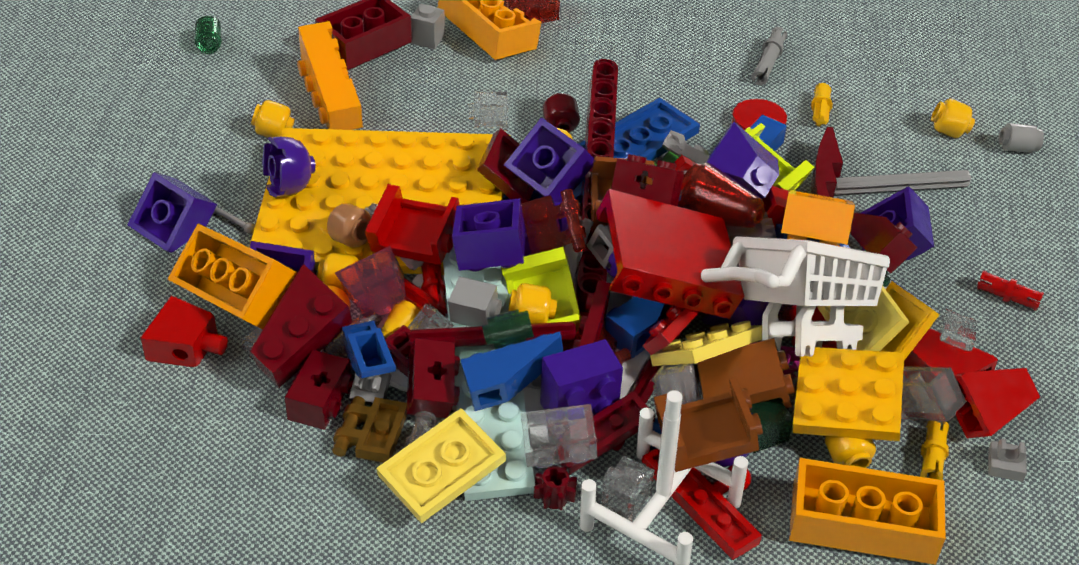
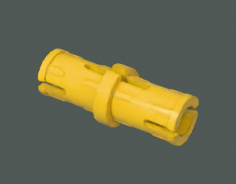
(934, 450)

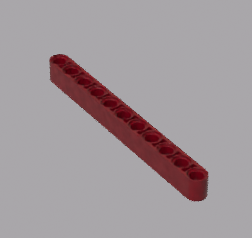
(600, 143)

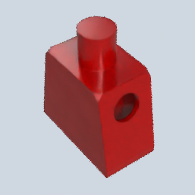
(182, 335)

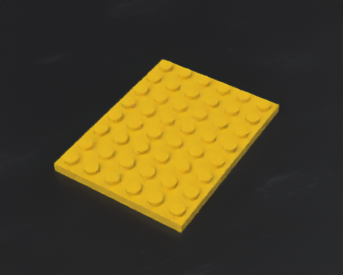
(356, 170)

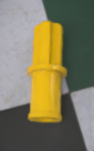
(821, 104)

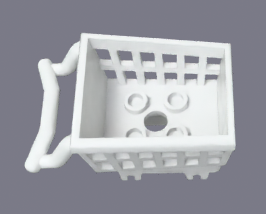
(804, 276)

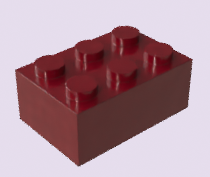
(368, 30)

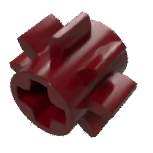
(555, 487)

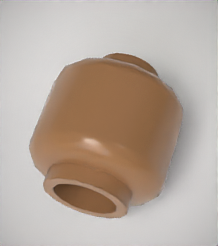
(348, 225)

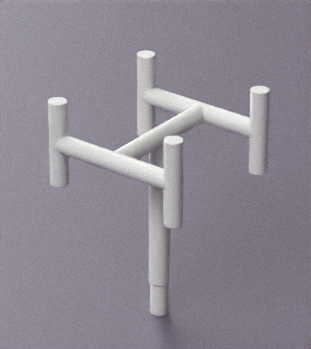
(666, 484)

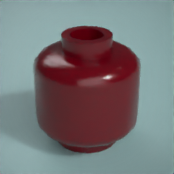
(562, 111)

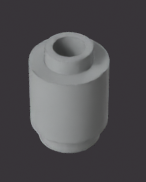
(1021, 138)

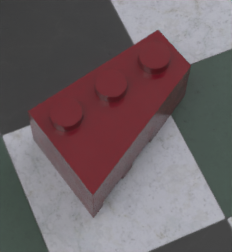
(302, 322)

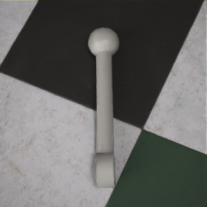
(248, 227)

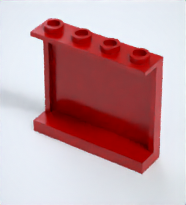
(664, 251)

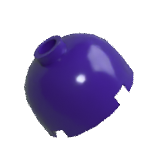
(287, 165)

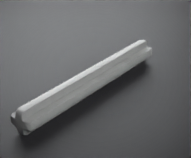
(897, 182)

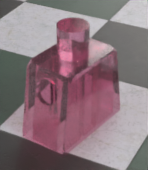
(374, 283)

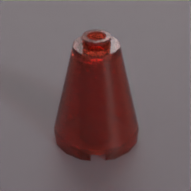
(717, 194)

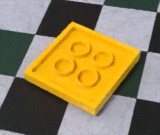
(850, 394)

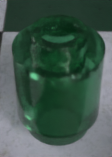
(208, 34)
(507, 328)

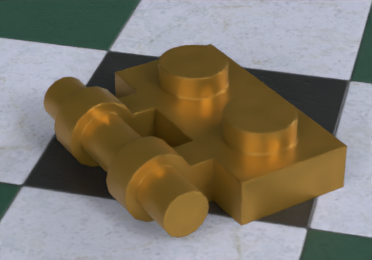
(380, 432)

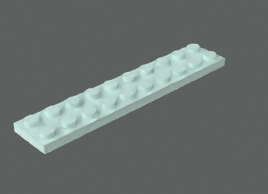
(501, 421)

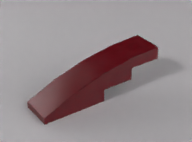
(827, 165)

